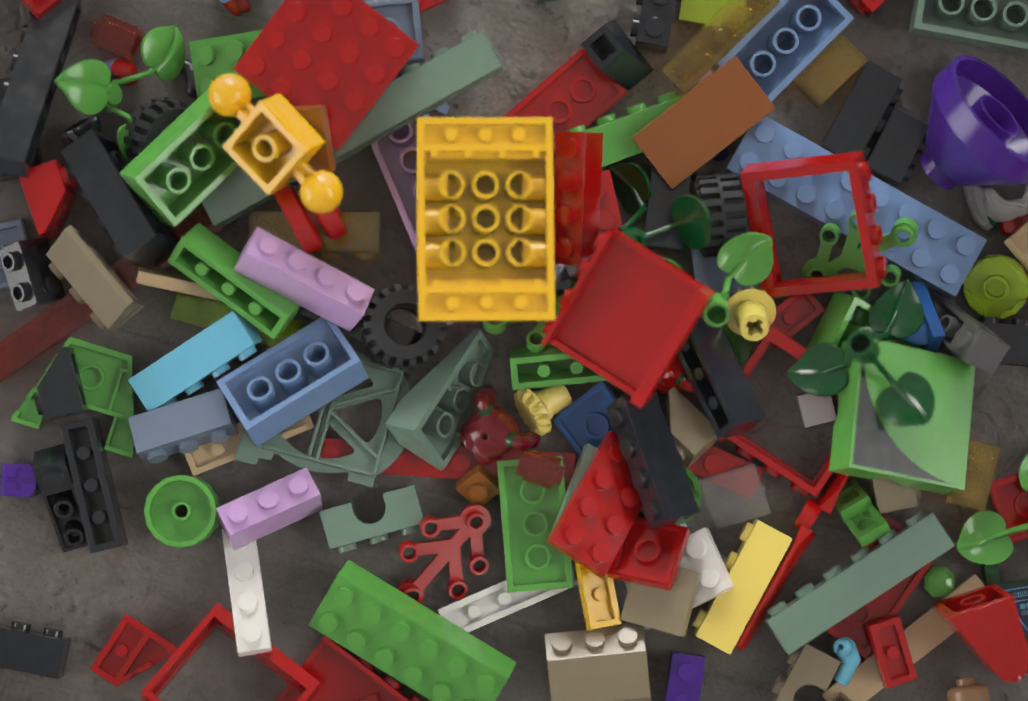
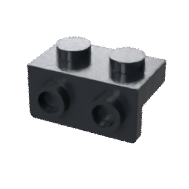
(29, 275)

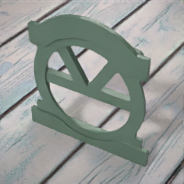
(368, 457)

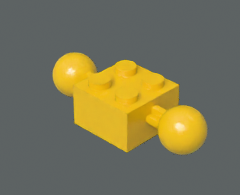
(274, 144)

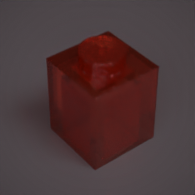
(116, 37)

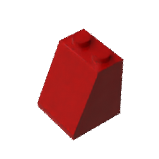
(990, 629)

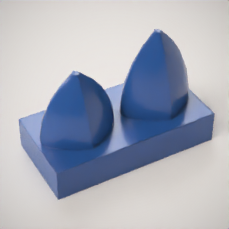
(931, 331)

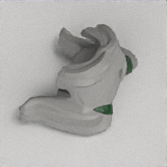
(996, 203)

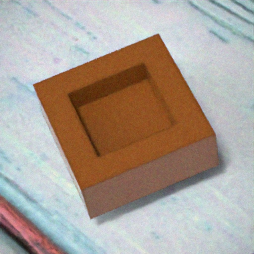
(478, 485)

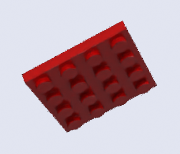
(328, 56)

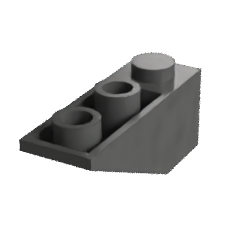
(969, 337)

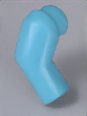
(849, 658)

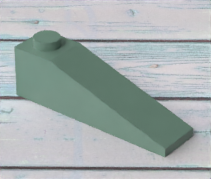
(434, 409)

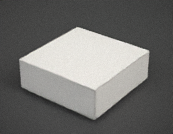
(816, 409)

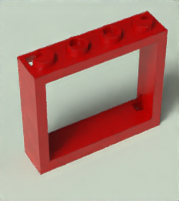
(864, 203)
(750, 449)
(223, 620)

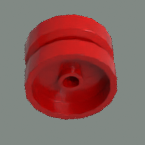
(305, 221)

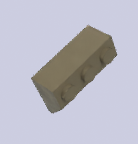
(92, 280)
(598, 664)

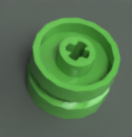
(182, 530)

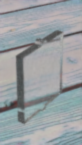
(735, 496)

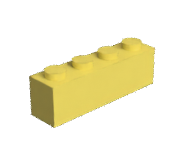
(750, 572)

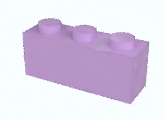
(270, 508)

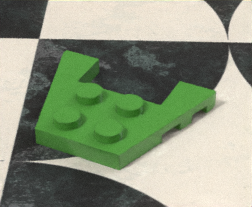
(106, 390)

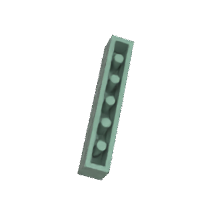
(858, 582)

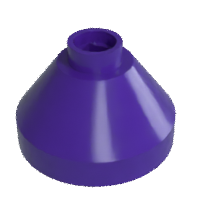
(976, 127)

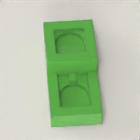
(860, 514)

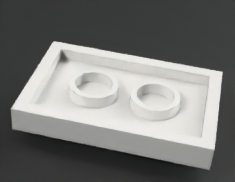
(703, 557)

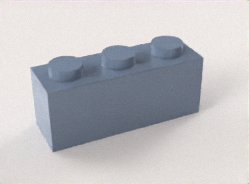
(183, 426)

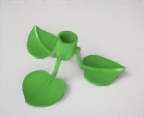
(89, 83)
(749, 261)
(985, 534)

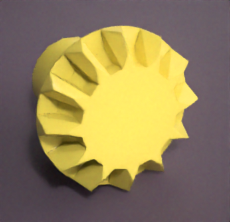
(751, 313)
(540, 406)

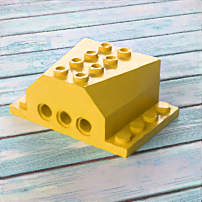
(485, 219)

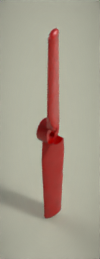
(825, 501)

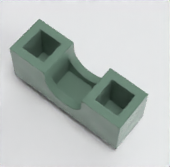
(345, 528)

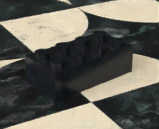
(120, 211)

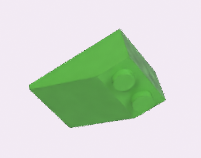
(842, 318)

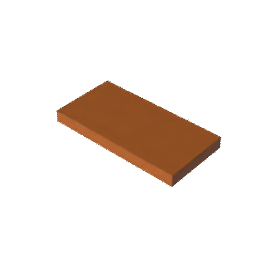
(703, 122)

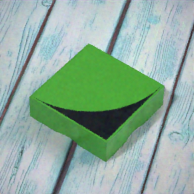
(913, 456)

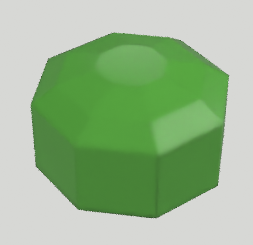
(938, 581)

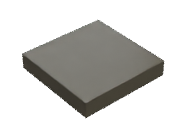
(663, 608)

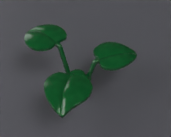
(687, 210)
(823, 366)

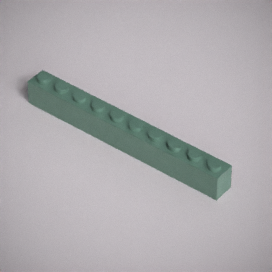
(408, 97)

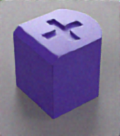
(18, 480)

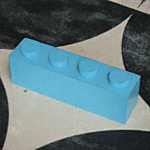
(195, 360)

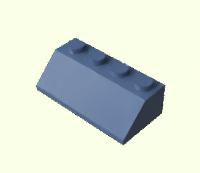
(788, 41)
(292, 379)

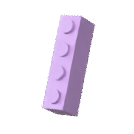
(304, 279)

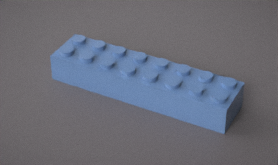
(942, 248)

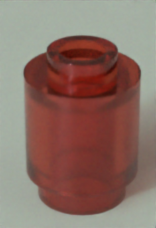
(540, 468)

